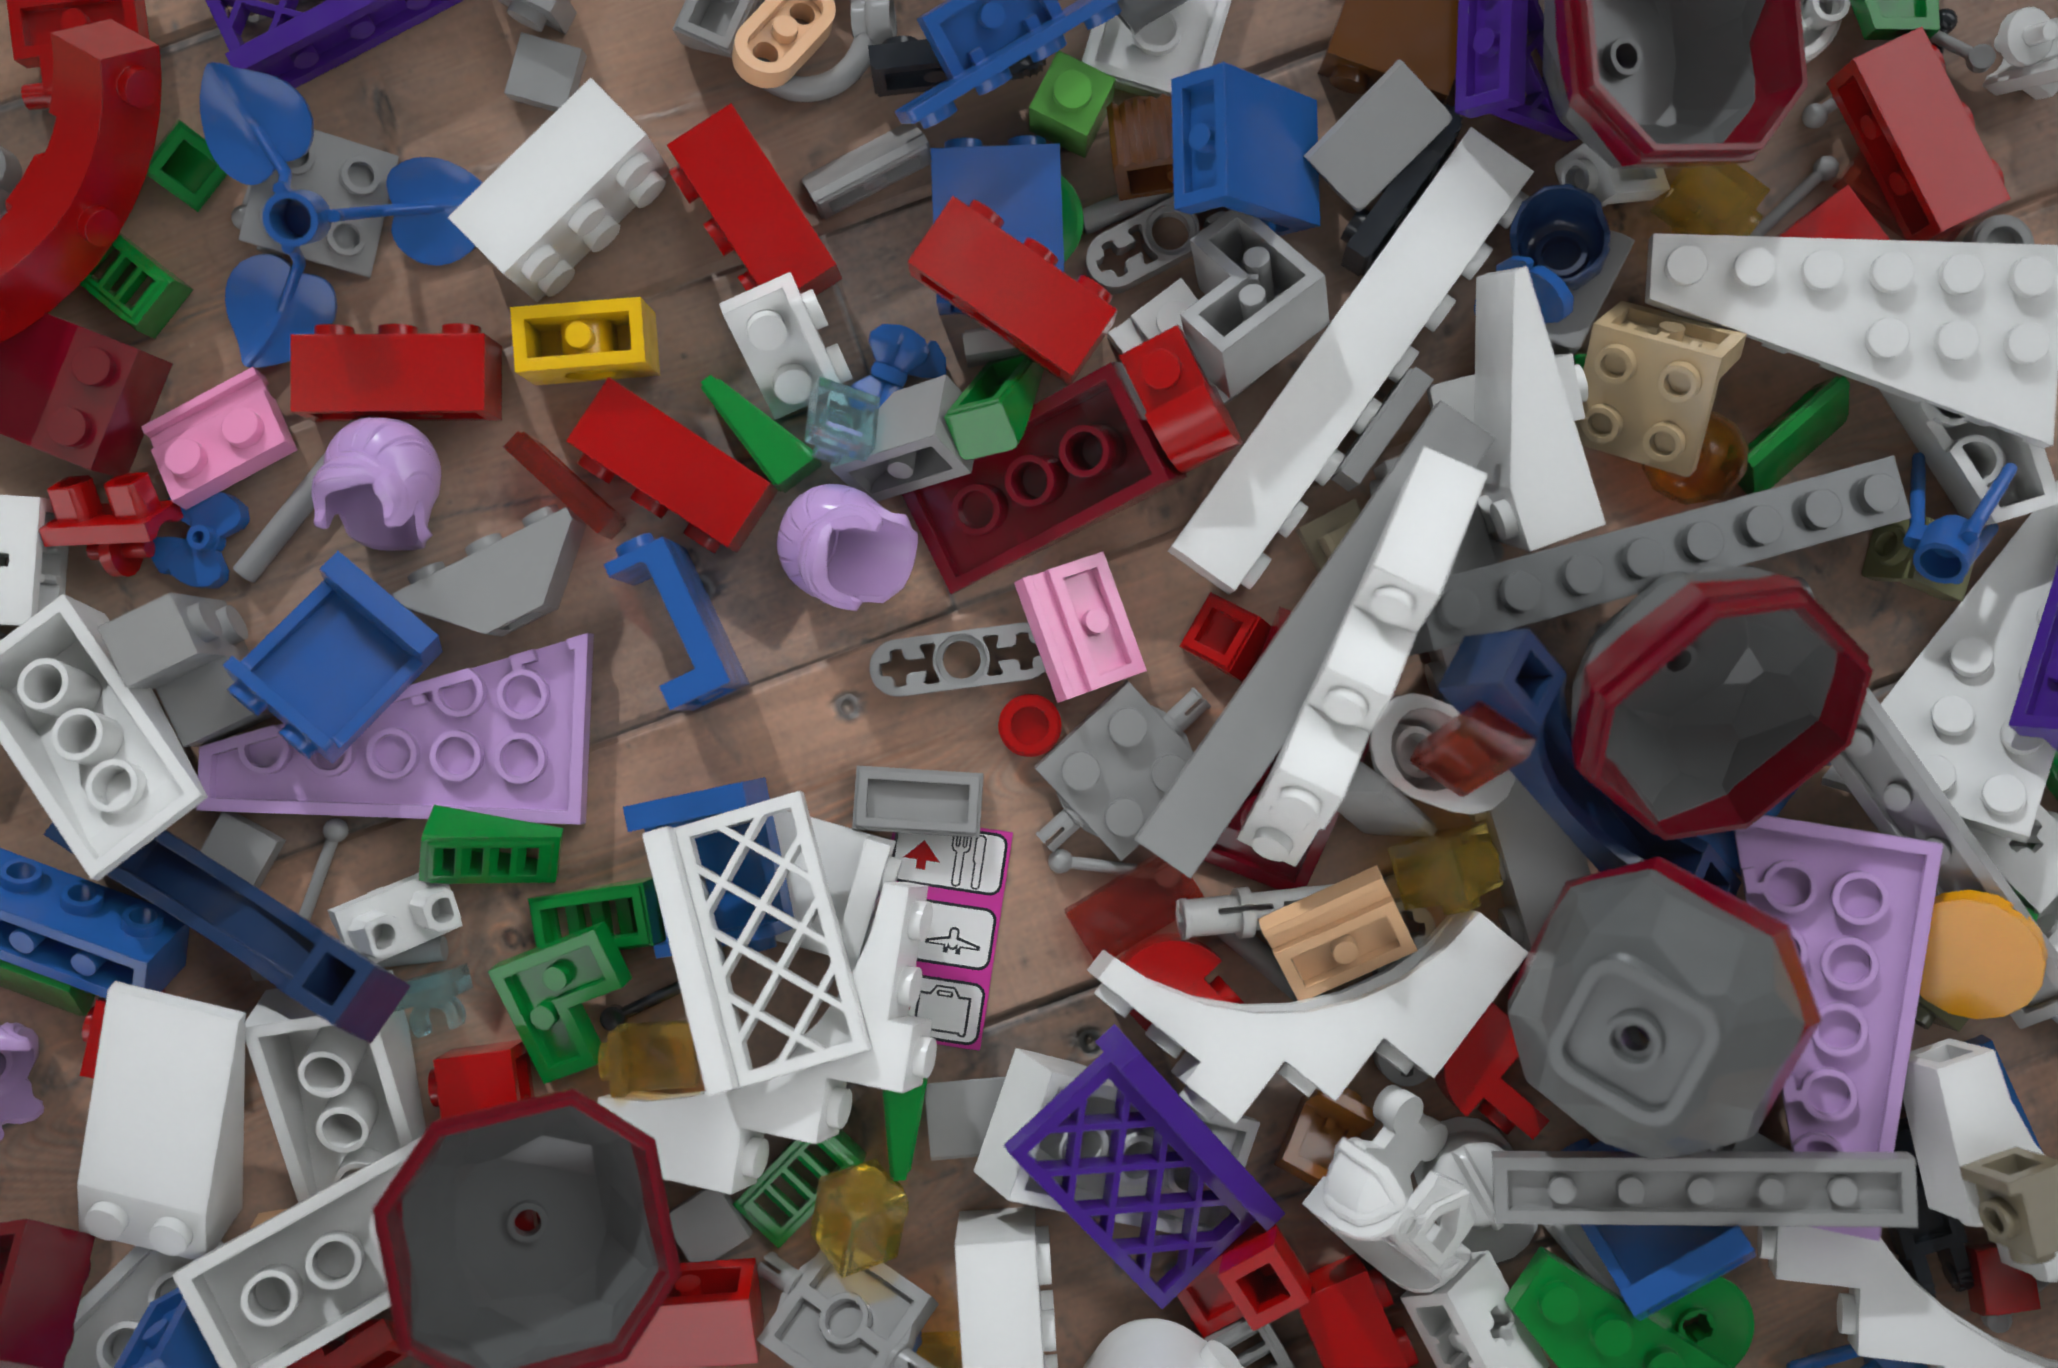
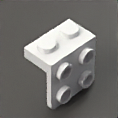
(855, 873)

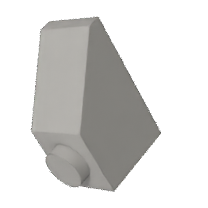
(911, 444)

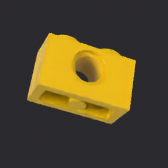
(585, 341)

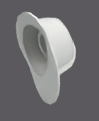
(1395, 737)
(1469, 1161)

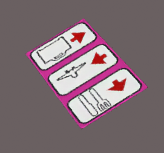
(958, 955)

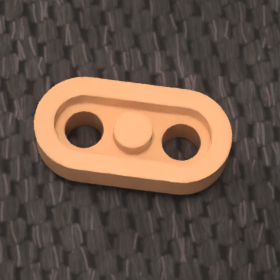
(779, 38)

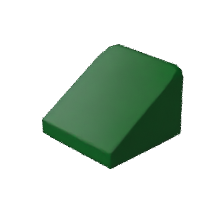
(185, 166)

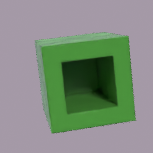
(1071, 104)

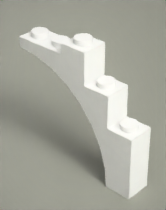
(1364, 657)
(1413, 1007)
(1956, 1117)
(720, 1137)
(1885, 1307)

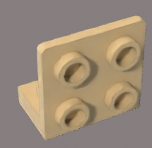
(1653, 385)

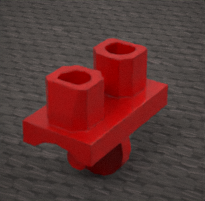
(114, 531)

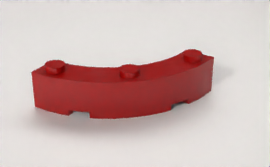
(90, 174)

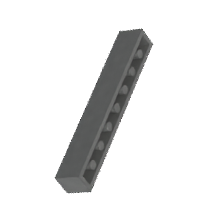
(1634, 557)

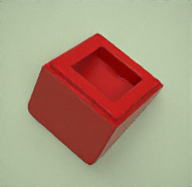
(1226, 637)
(1998, 1286)

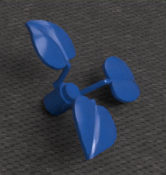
(252, 131)

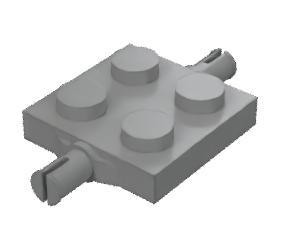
(1117, 767)
(845, 1320)

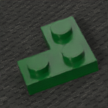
(546, 995)

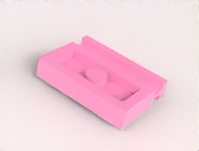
(219, 438)
(1080, 626)

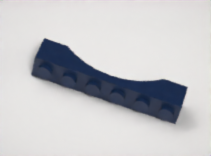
(1527, 687)
(261, 933)

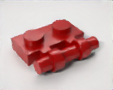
(35, 20)

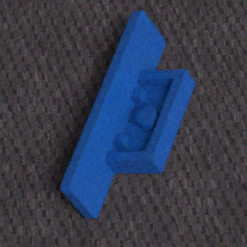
(985, 37)

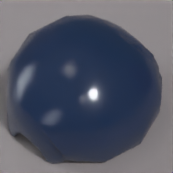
(1563, 232)

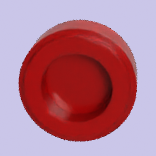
(1029, 725)

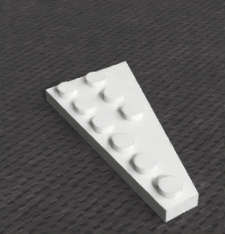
(1910, 317)
(1965, 685)

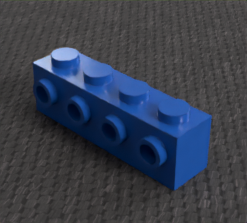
(84, 930)

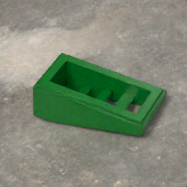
(158, 301)
(995, 407)
(774, 449)
(454, 852)
(635, 904)
(902, 1126)
(839, 1148)

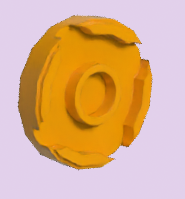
(1981, 956)

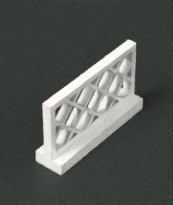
(700, 956)

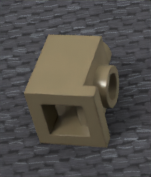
(2018, 1202)

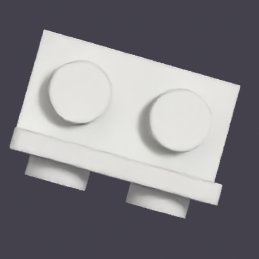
(782, 342)

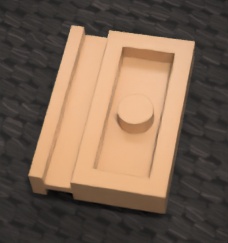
(1337, 934)

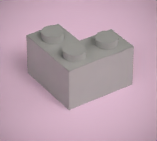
(1256, 303)
(180, 652)

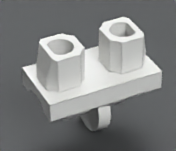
(2029, 55)
(396, 917)

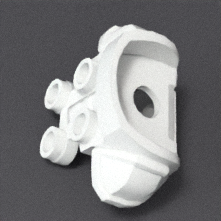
(1373, 1203)

